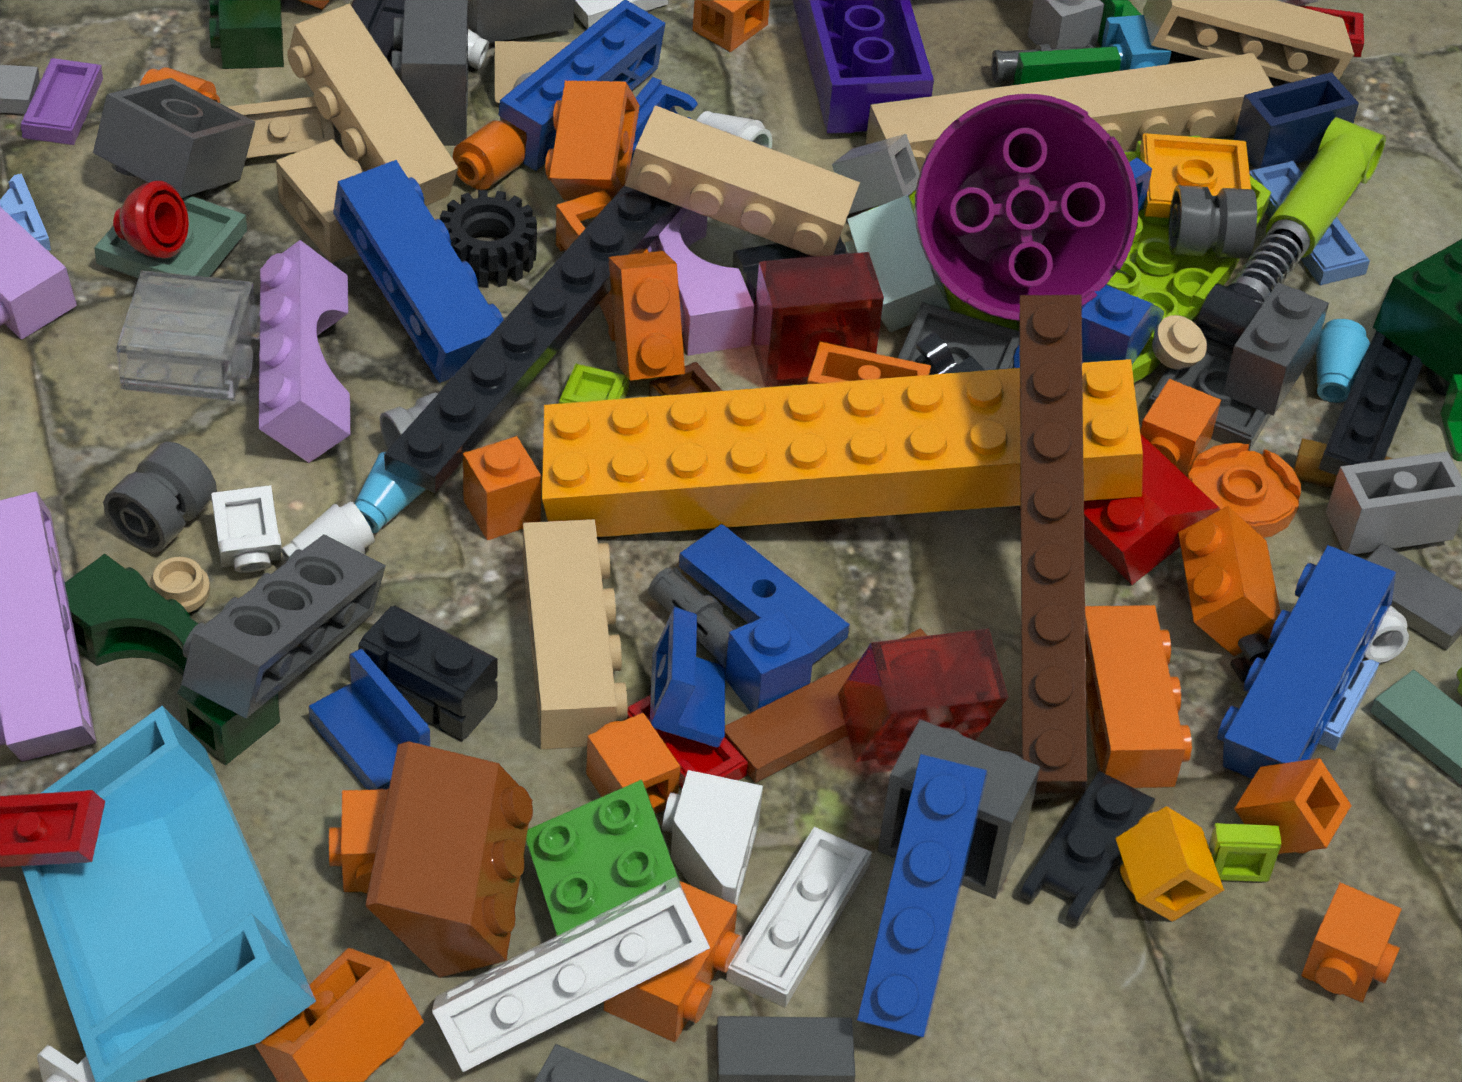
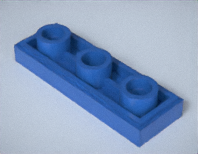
(759, 588)

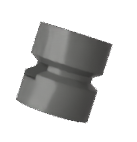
(1212, 222)
(160, 497)

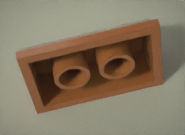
(450, 857)

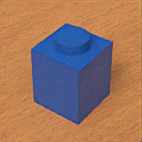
(767, 660)

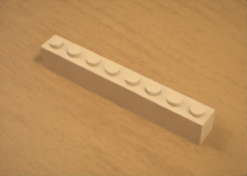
(1161, 99)

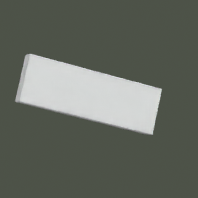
(798, 917)

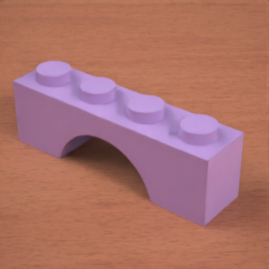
(712, 297)
(298, 393)

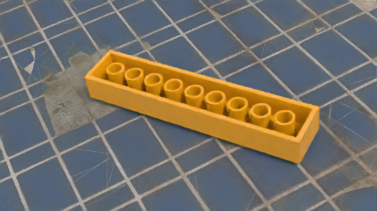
(820, 451)

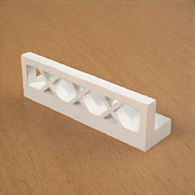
(569, 974)

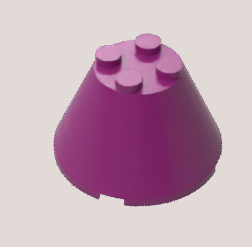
(1025, 203)

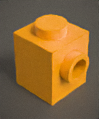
(1168, 864)

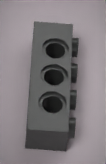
(281, 625)

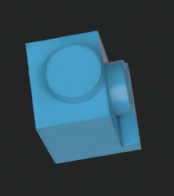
(1133, 43)

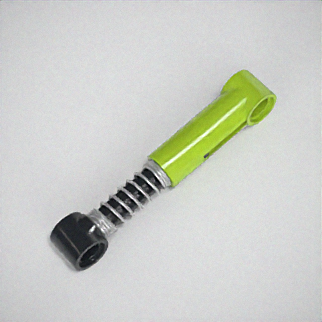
(1343, 161)

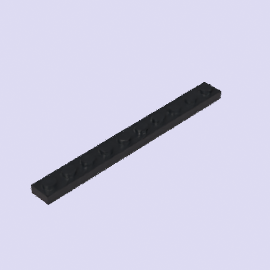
(525, 341)

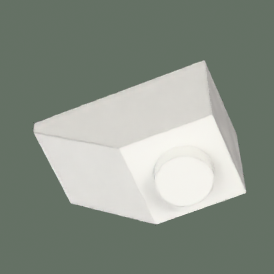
(713, 831)

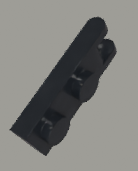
(1086, 846)

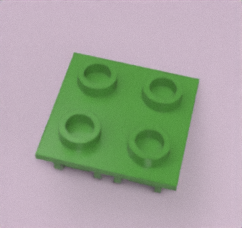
(599, 856)

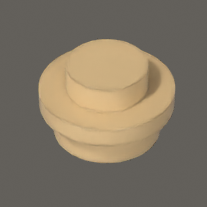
(1178, 342)
(181, 580)

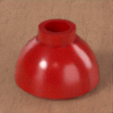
(153, 220)

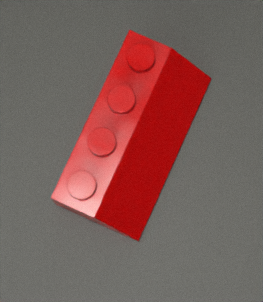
(1144, 530)

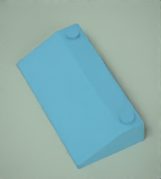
(170, 925)

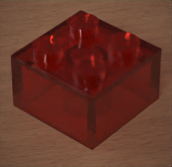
(812, 303)
(931, 678)

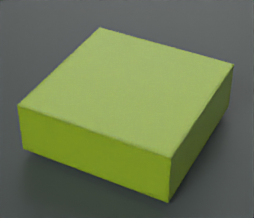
(594, 385)
(1245, 851)

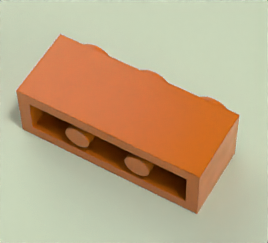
(1133, 697)

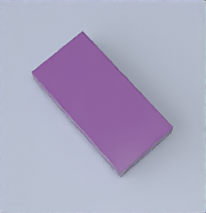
(62, 101)

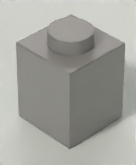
(1065, 22)
(883, 169)

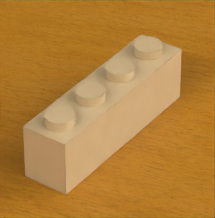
(1284, 37)
(368, 100)
(741, 183)
(570, 632)

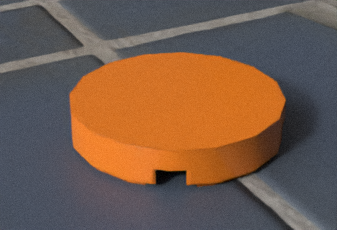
(1252, 484)

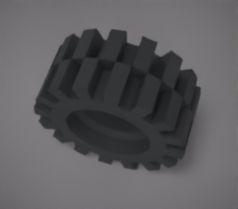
(496, 219)

